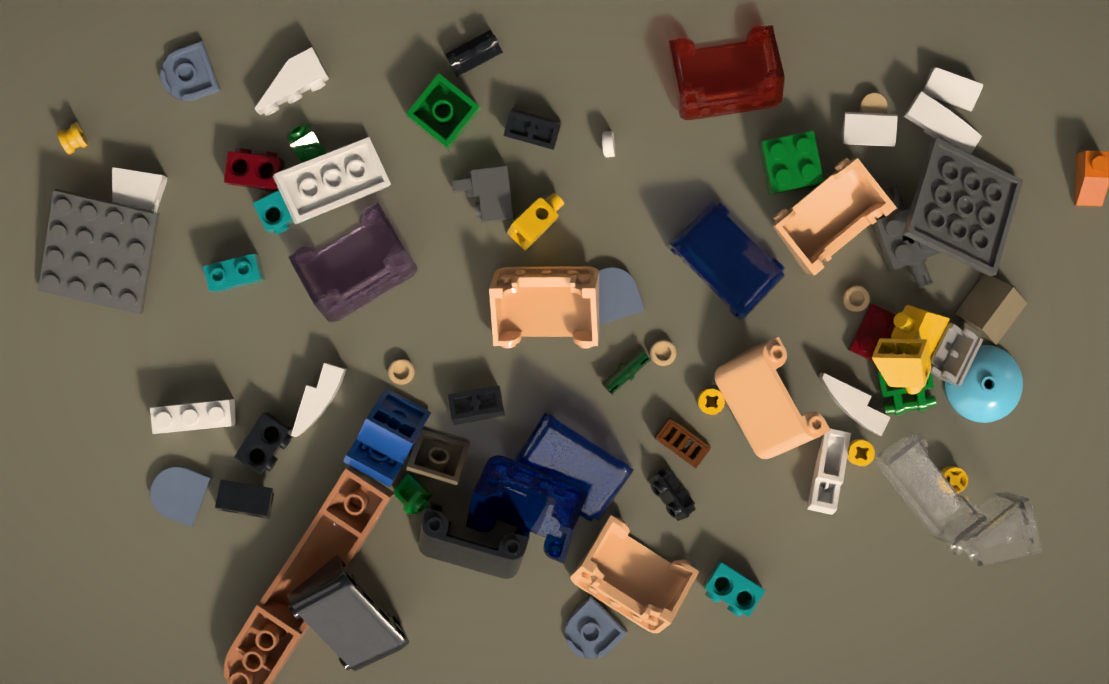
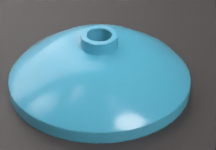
(982, 404)

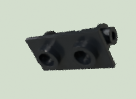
(474, 53)
(678, 504)

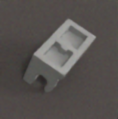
(954, 354)

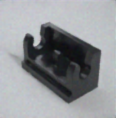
(532, 129)
(476, 405)
(244, 499)

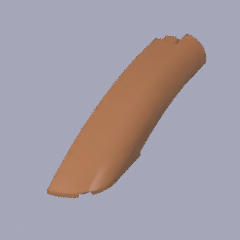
(336, 530)

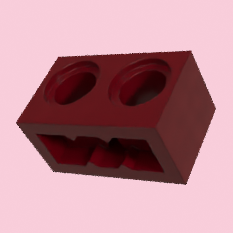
(252, 176)

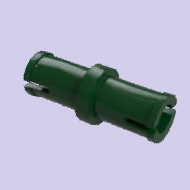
(626, 371)

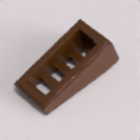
(666, 428)

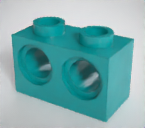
(269, 202)
(233, 273)
(736, 584)

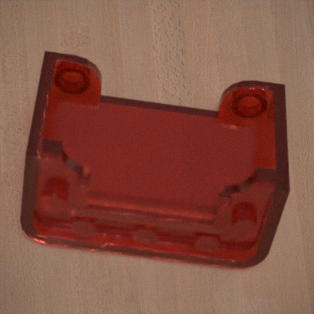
(727, 76)

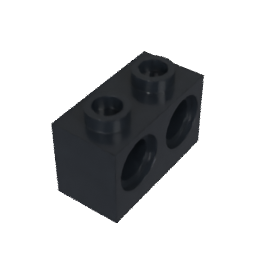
(258, 439)

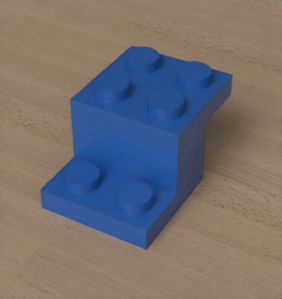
(387, 437)

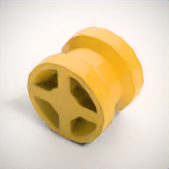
(72, 138)
(707, 398)
(857, 448)
(958, 477)

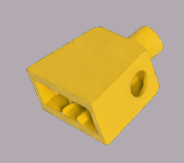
(529, 227)
(919, 324)
(903, 362)

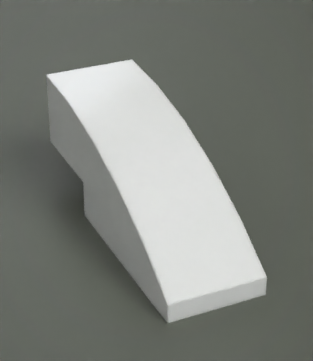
(942, 123)
(317, 399)
(855, 404)
(829, 472)

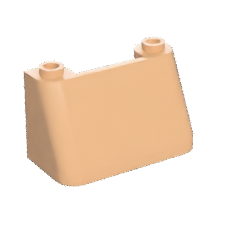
(832, 215)
(545, 304)
(763, 402)
(633, 577)

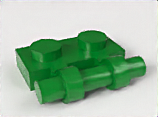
(898, 406)

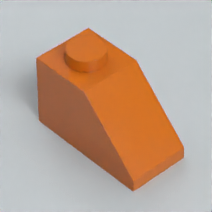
(1091, 178)

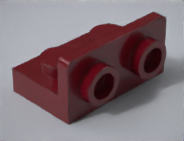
(875, 325)

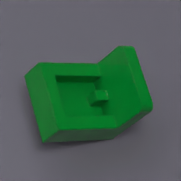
(305, 143)
(412, 494)

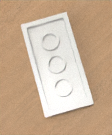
(331, 180)

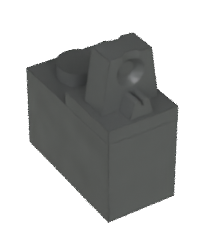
(492, 189)

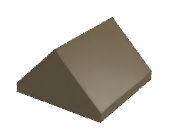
(991, 307)
(438, 457)

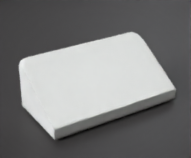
(952, 89)
(869, 129)

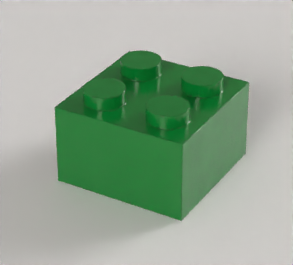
(443, 111)
(791, 163)

